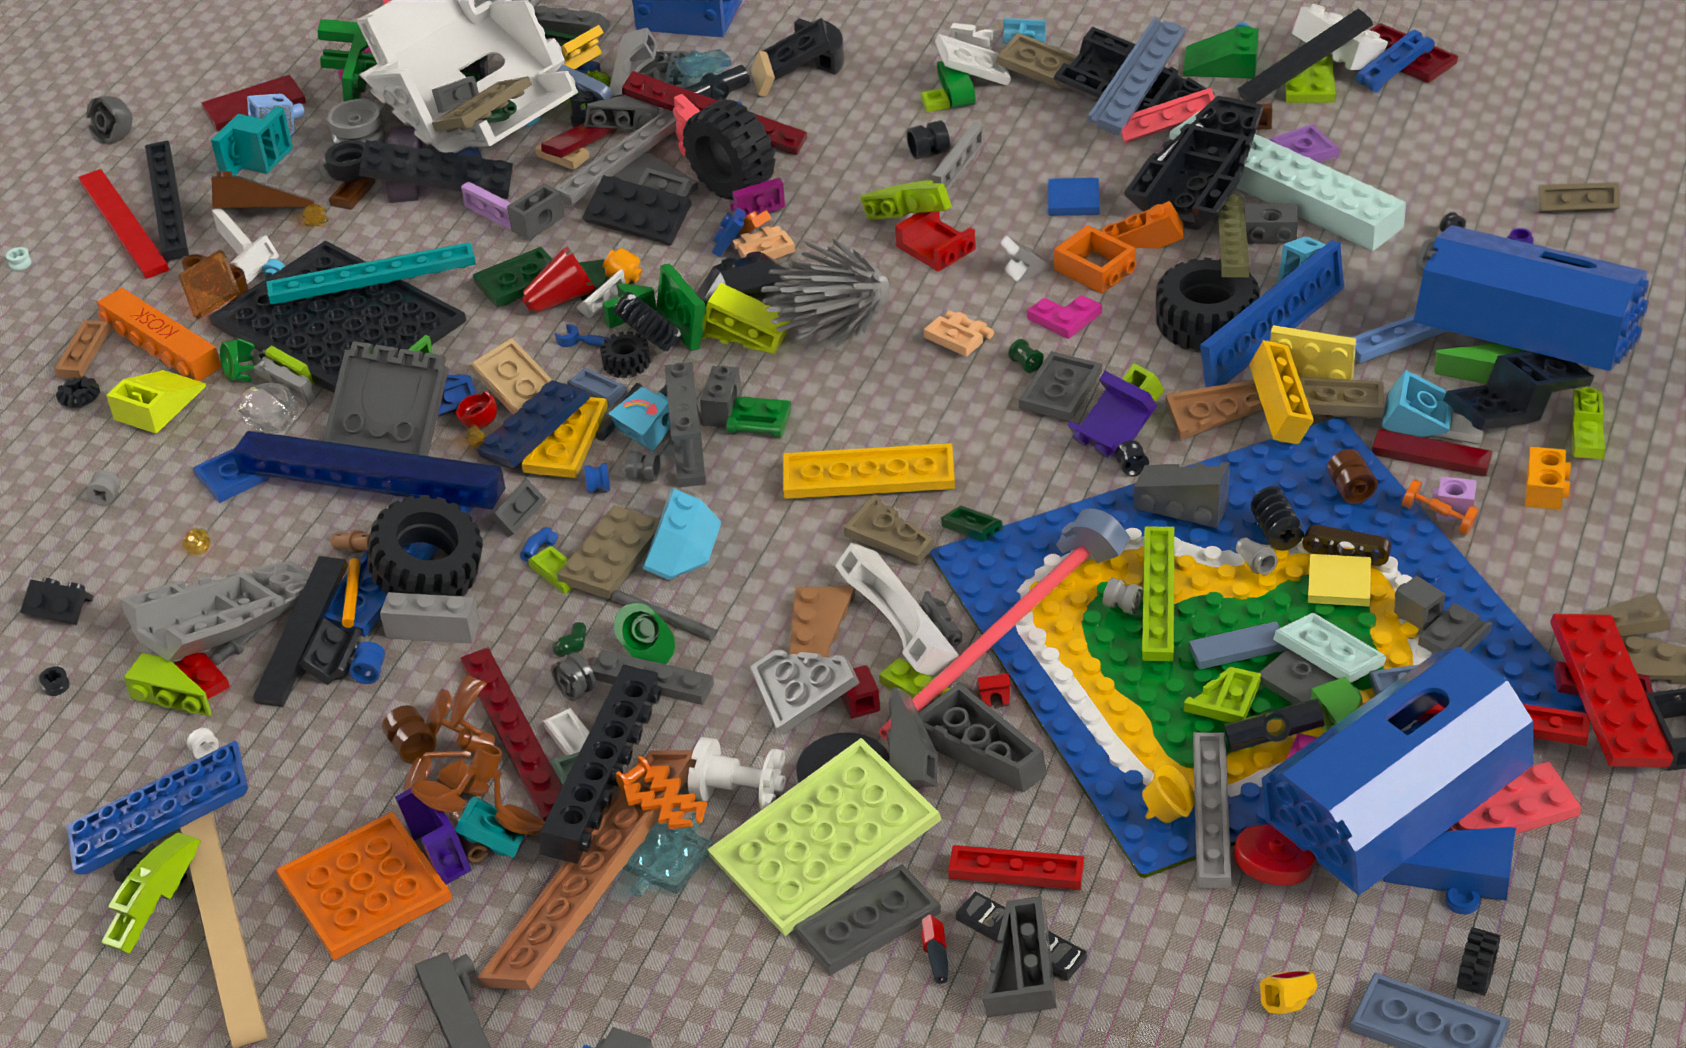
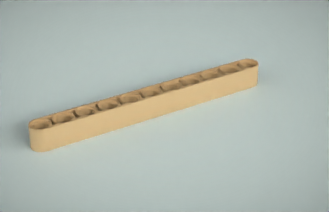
(224, 936)

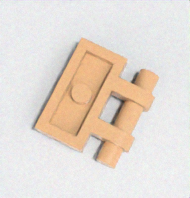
(768, 241)
(958, 332)

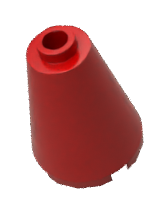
(557, 283)

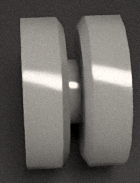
(356, 121)

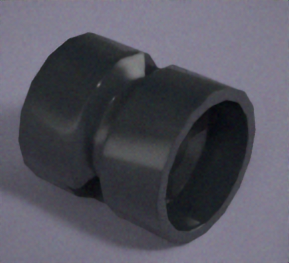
(927, 140)

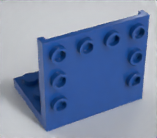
(685, 16)

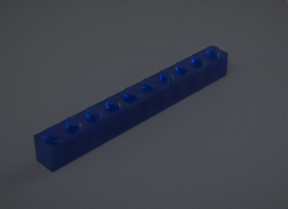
(369, 469)

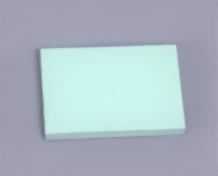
(1329, 647)

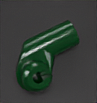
(503, 113)
(571, 643)

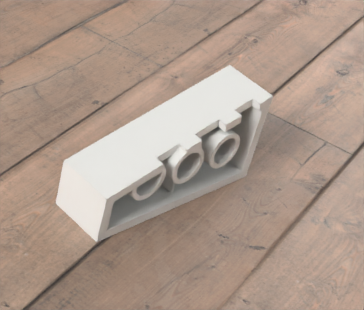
(1355, 53)

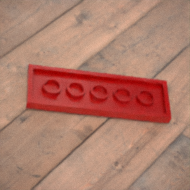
(1611, 691)

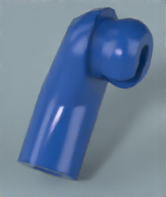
(533, 543)

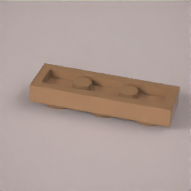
(82, 349)

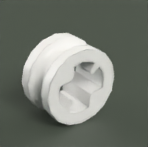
(199, 736)

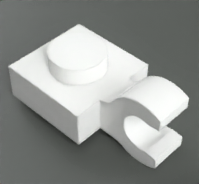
(968, 34)

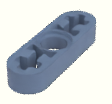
(588, 84)

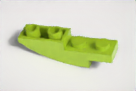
(905, 199)
(1587, 424)
(152, 878)

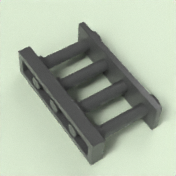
(685, 424)

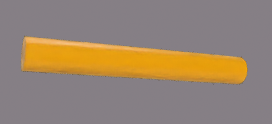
(351, 593)

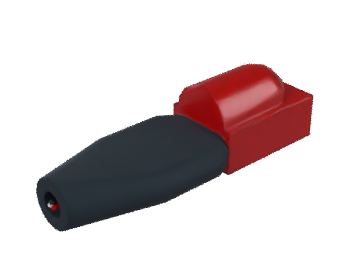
(934, 944)

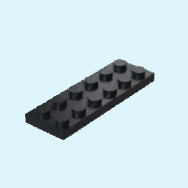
(434, 168)

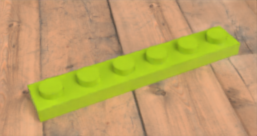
(1158, 594)

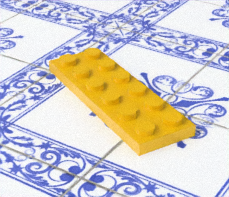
(868, 471)

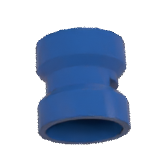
(367, 662)

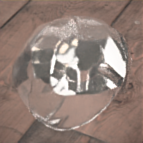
(268, 407)

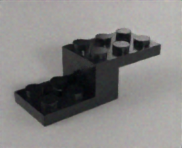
(1516, 390)

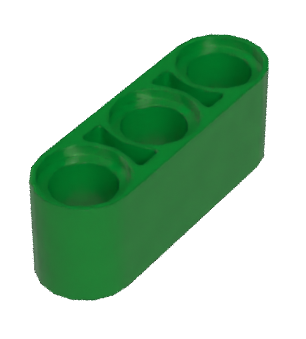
(956, 85)

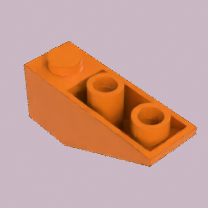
(1150, 228)

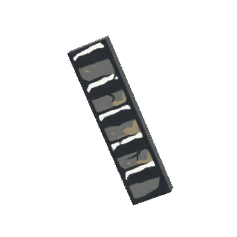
(986, 918)

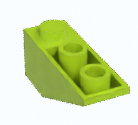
(164, 684)

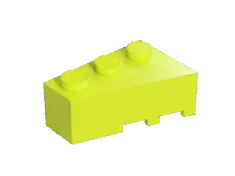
(742, 320)

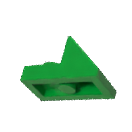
(643, 292)

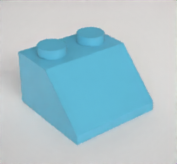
(1416, 407)

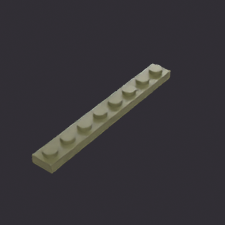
(1233, 238)

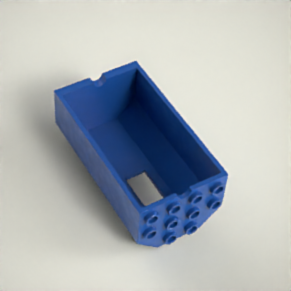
(1532, 298)
(1377, 796)

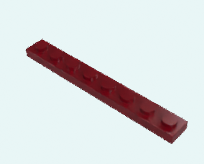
(662, 95)
(514, 731)

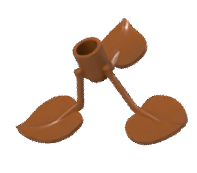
(468, 737)
(473, 780)

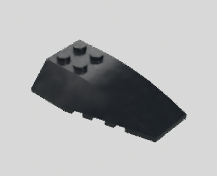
(1101, 59)
(1200, 164)

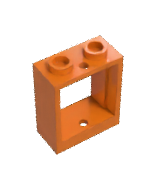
(1071, 253)

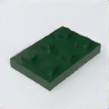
(509, 278)

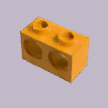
(1547, 478)

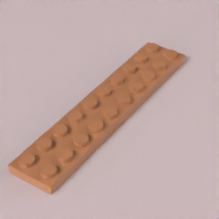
(579, 886)

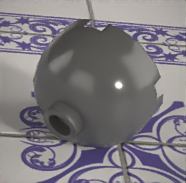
(109, 119)

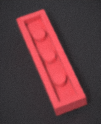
(1165, 115)

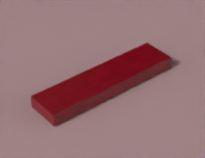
(573, 140)
(1432, 452)

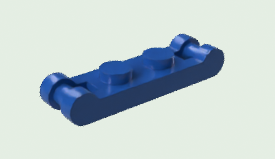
(1394, 60)

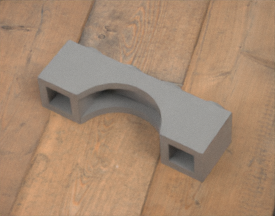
(634, 53)

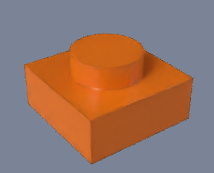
(753, 221)

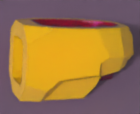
(1287, 991)

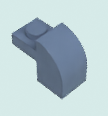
(1097, 532)

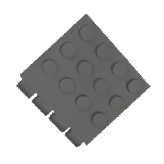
(387, 399)

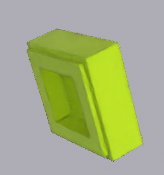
(935, 100)

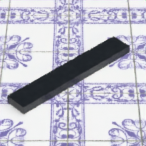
(1305, 56)
(308, 612)

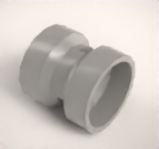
(1122, 596)

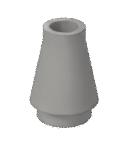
(1257, 556)

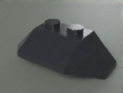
(743, 274)

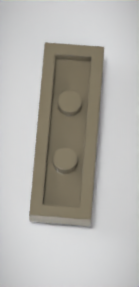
(1578, 197)

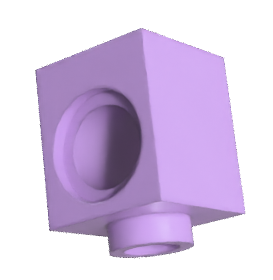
(1456, 493)

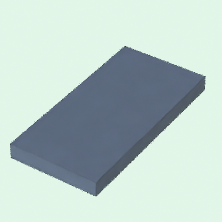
(1422, 1019)

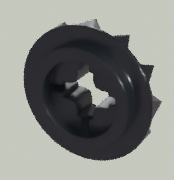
(84, 391)

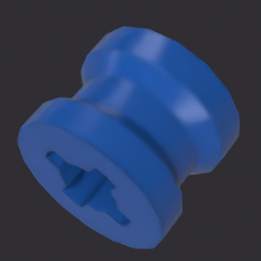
(597, 478)

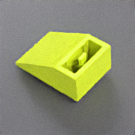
(152, 399)

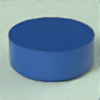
(1462, 903)

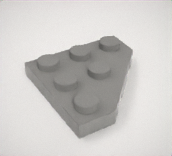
(801, 684)

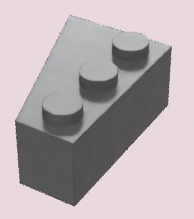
(1184, 493)
(1022, 964)

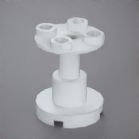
(725, 772)

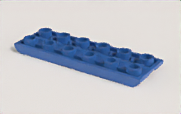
(157, 809)

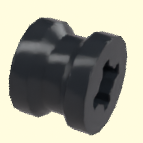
(1131, 458)

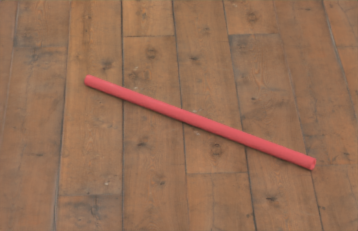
(995, 632)

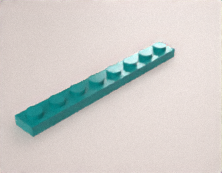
(370, 273)

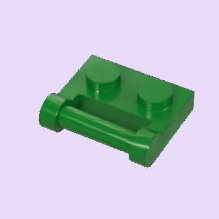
(759, 416)

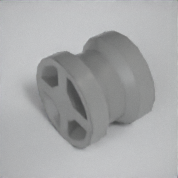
(103, 487)

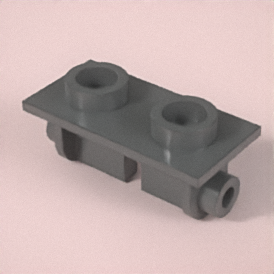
(940, 616)

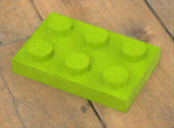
(1313, 84)

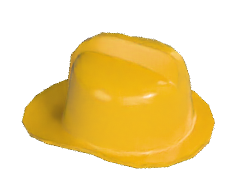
(1168, 795)

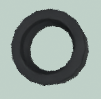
(341, 152)

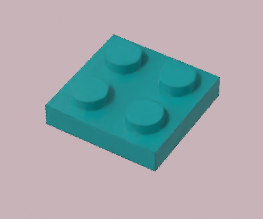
(480, 826)

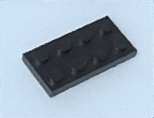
(637, 210)

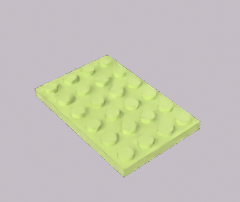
(823, 836)

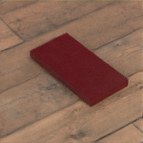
(1427, 65)
(226, 107)

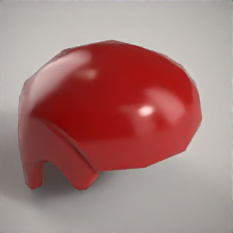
(477, 410)

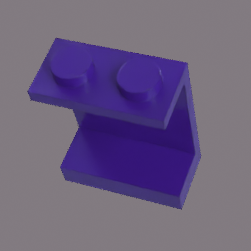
(1115, 417)
(442, 844)

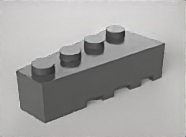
(982, 739)

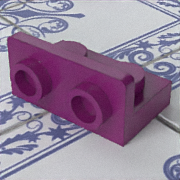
(760, 197)

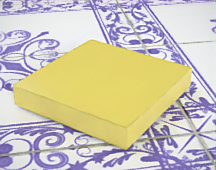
(1339, 580)

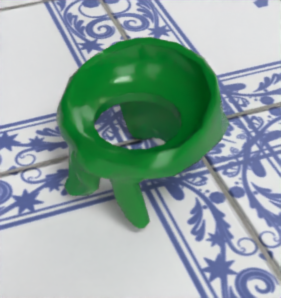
(233, 353)

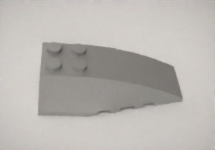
(199, 616)

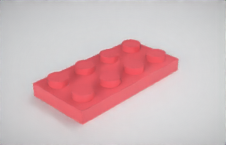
(1526, 803)

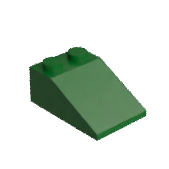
(1224, 55)

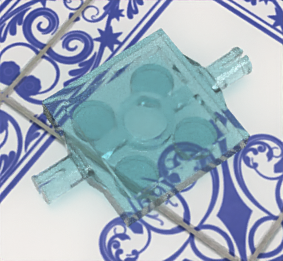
(698, 63)
(668, 857)

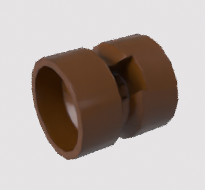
(1352, 476)
(408, 733)

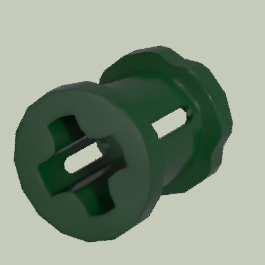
(1025, 356)

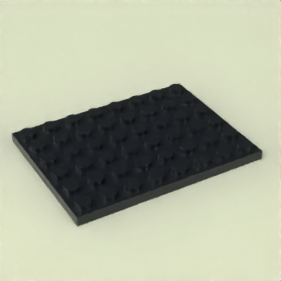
(327, 324)

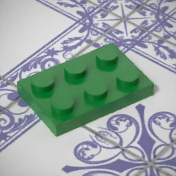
(680, 306)

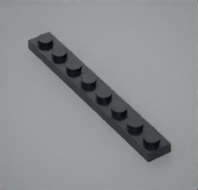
(166, 200)

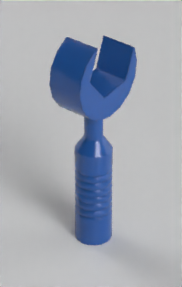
(573, 338)

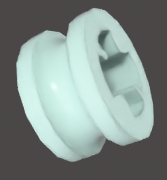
(18, 258)

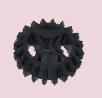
(647, 321)

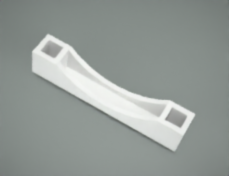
(922, 641)

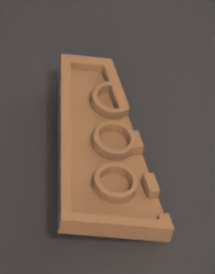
(1211, 406)
(818, 617)

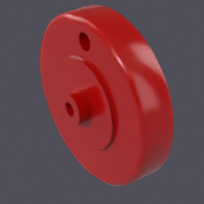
(1272, 857)

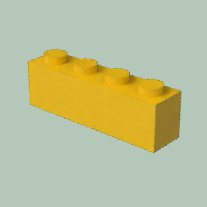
(1281, 392)

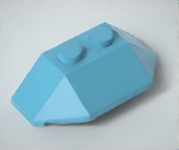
(682, 536)

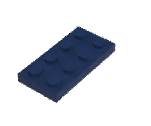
(532, 423)

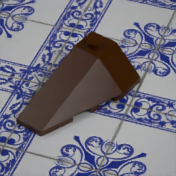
(243, 192)

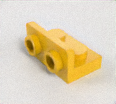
(582, 48)

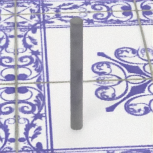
(668, 616)

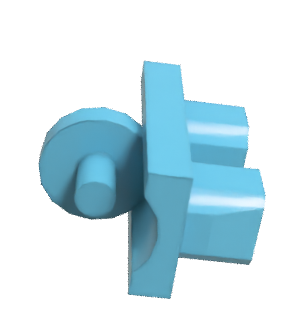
(1029, 27)

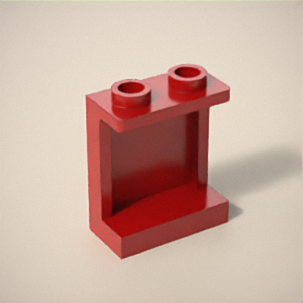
(933, 240)

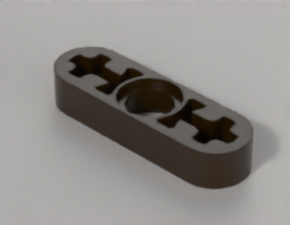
(1357, 539)

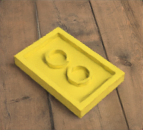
(1318, 353)

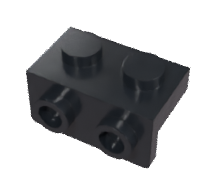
(54, 601)

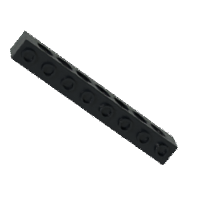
(603, 754)

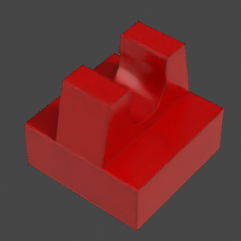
(994, 685)

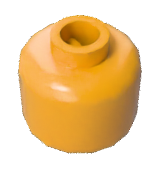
(625, 261)

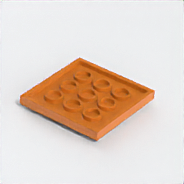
(363, 885)

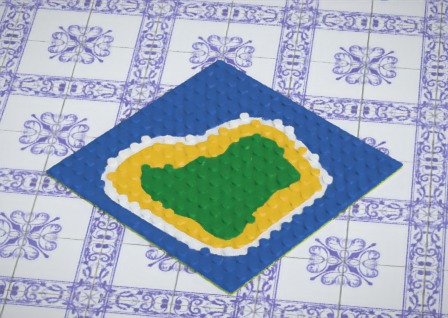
(1126, 715)

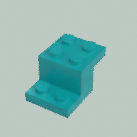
(253, 142)

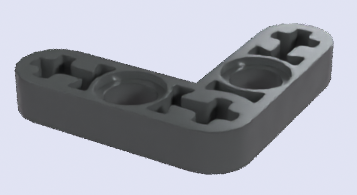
(666, 64)

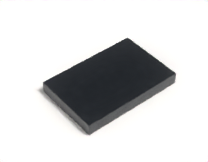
(799, 48)

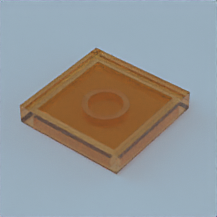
(209, 284)

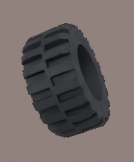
(728, 148)
(1198, 301)
(431, 523)

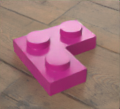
(1064, 320)

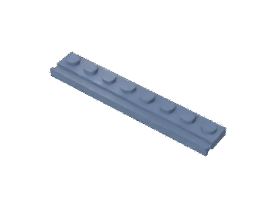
(1136, 76)

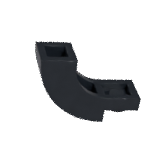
(833, 59)

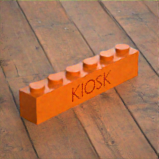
(159, 335)

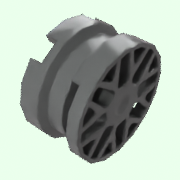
(573, 676)

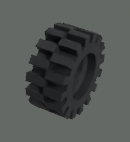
(625, 354)
(1478, 961)

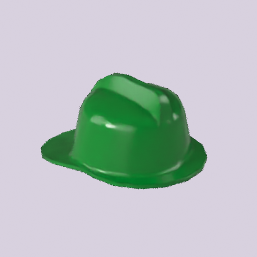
(644, 633)

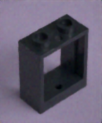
(1667, 705)

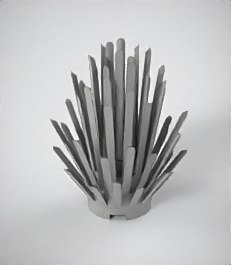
(828, 293)

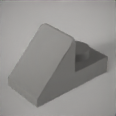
(1024, 261)

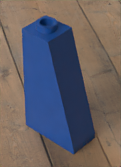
(1462, 860)

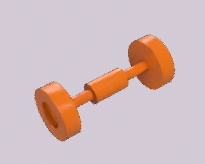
(1440, 507)

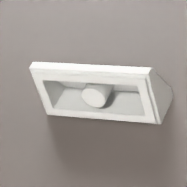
(603, 293)

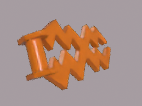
(658, 776)

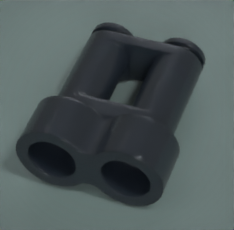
(578, 115)

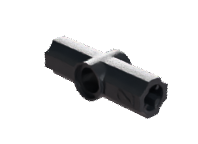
(722, 84)
(1294, 718)

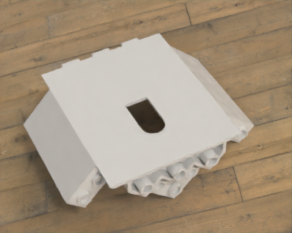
(429, 43)

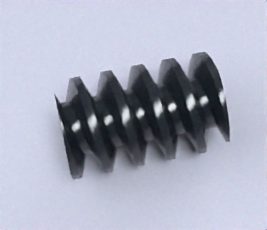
(1277, 518)

